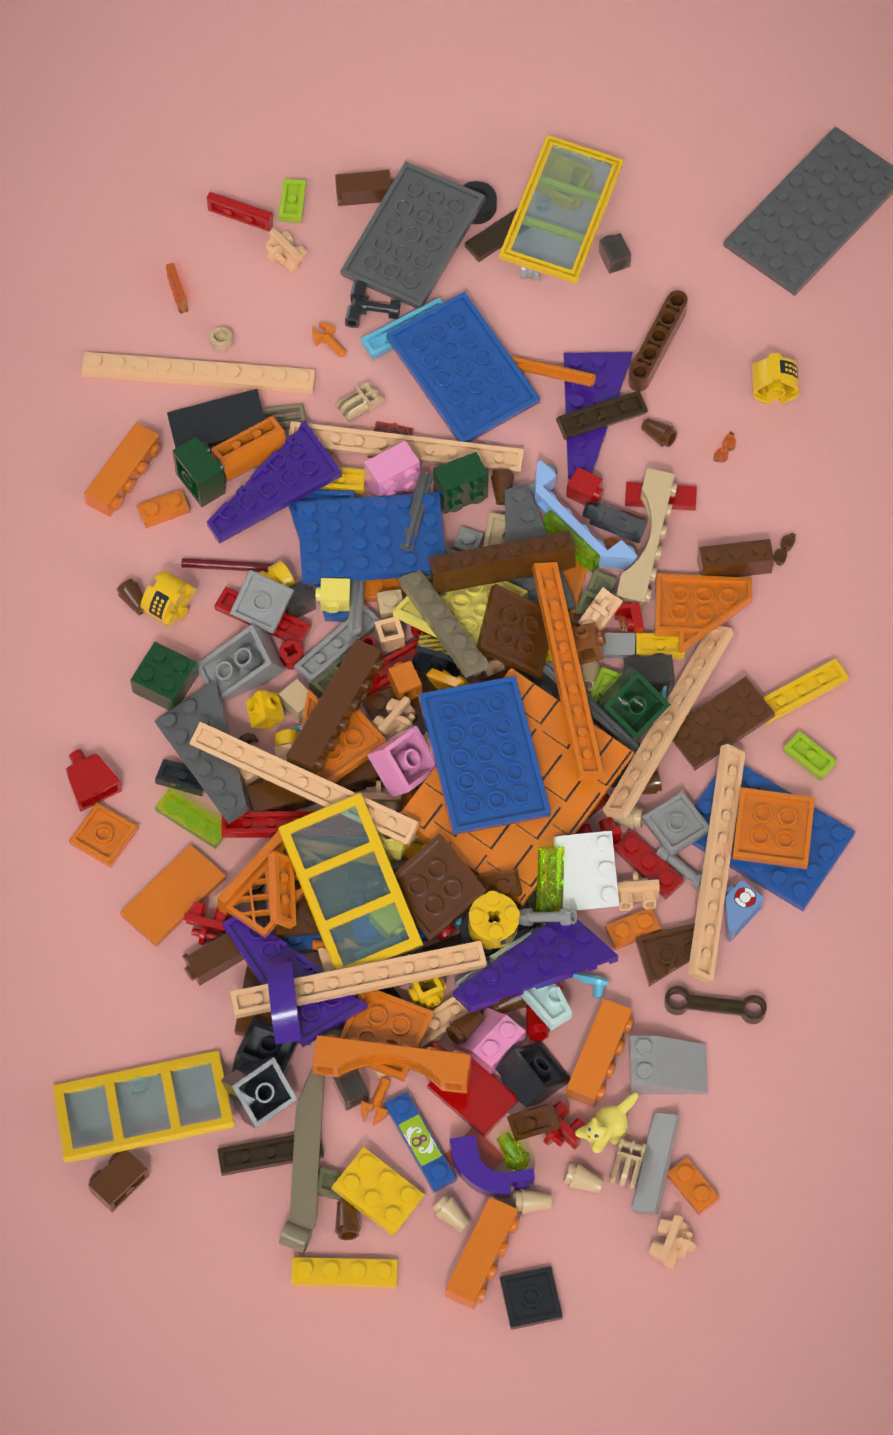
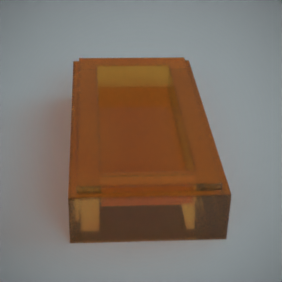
(176, 288)

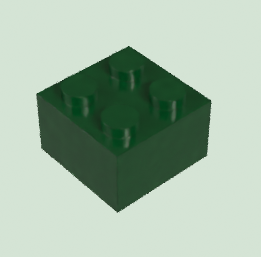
(199, 471)
(461, 482)
(164, 676)
(633, 702)

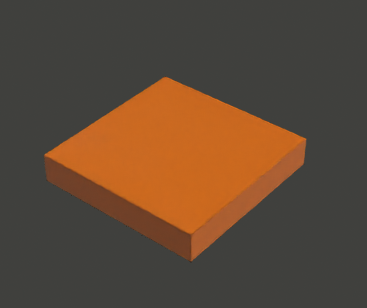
(103, 834)

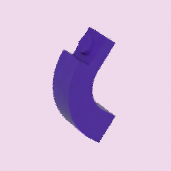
(283, 1000)
(479, 1176)

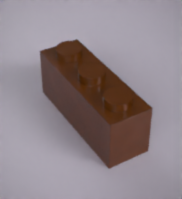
(736, 559)

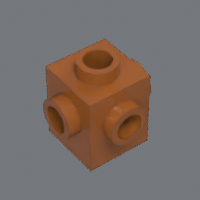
(589, 643)

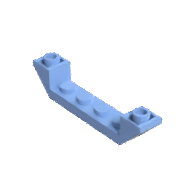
(617, 557)

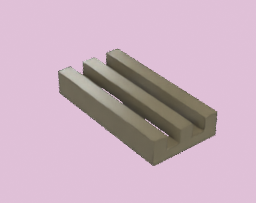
(283, 419)

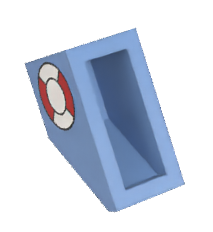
(740, 908)

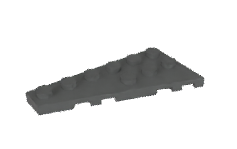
(524, 522)
(215, 776)

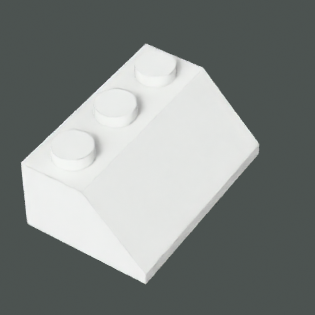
(589, 871)

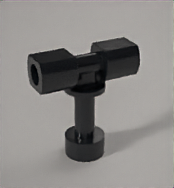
(361, 305)

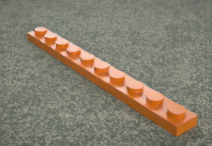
(567, 671)

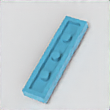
(376, 342)

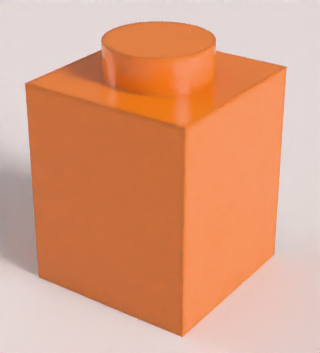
(404, 680)

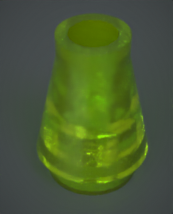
(514, 1154)

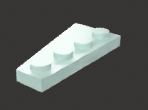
(545, 1002)

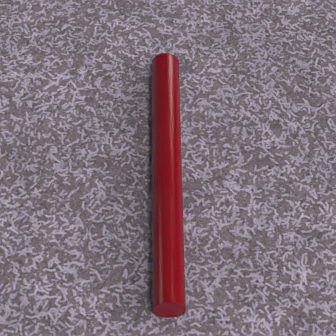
(225, 565)

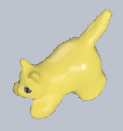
(607, 1125)

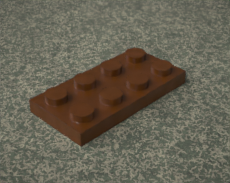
(721, 722)

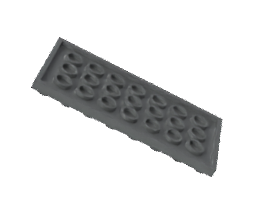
(813, 211)

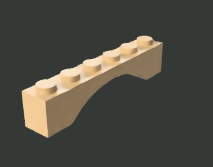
(655, 495)

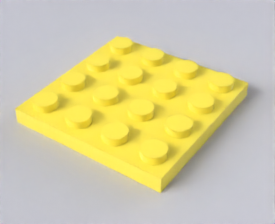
(465, 604)

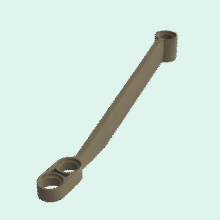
(305, 1167)

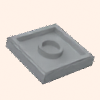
(262, 602)
(676, 824)

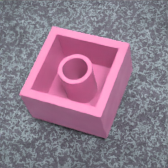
(392, 471)
(403, 761)

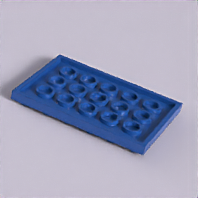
(463, 368)
(364, 536)
(484, 755)
(791, 884)

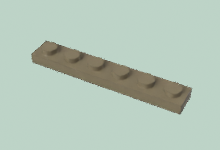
(443, 623)

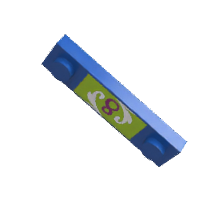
(420, 1142)

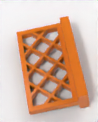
(245, 882)

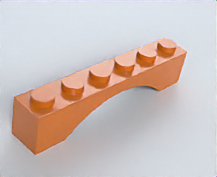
(339, 1056)

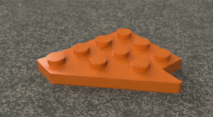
(697, 604)
(352, 746)

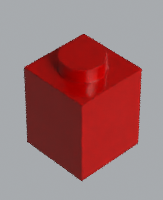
(584, 487)

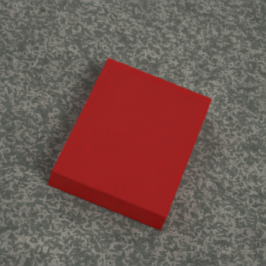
(485, 1100)

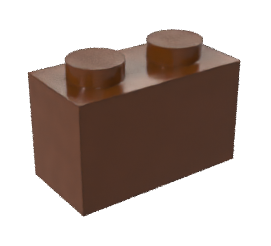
(118, 1179)

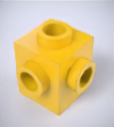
(265, 709)
(433, 993)

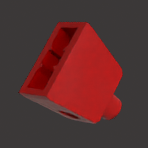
(91, 779)

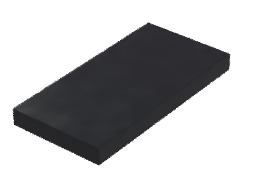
(216, 419)

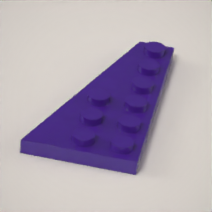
(610, 374)
(281, 480)
(536, 962)
(315, 1017)

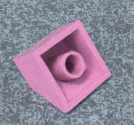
(493, 1040)

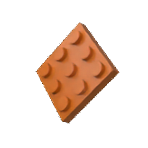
(773, 828)
(389, 1021)

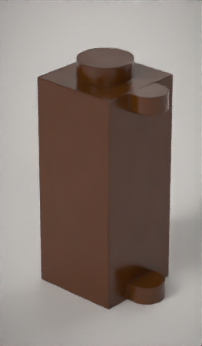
(362, 187)
(211, 959)

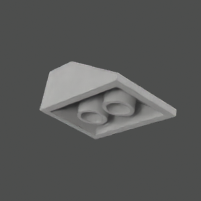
(242, 663)
(666, 1066)

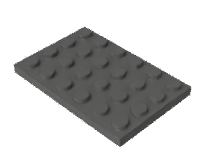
(413, 235)

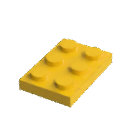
(377, 1191)

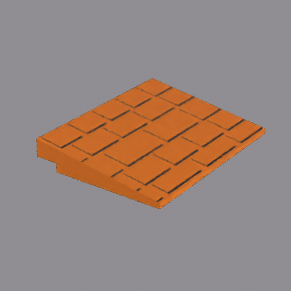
(569, 800)

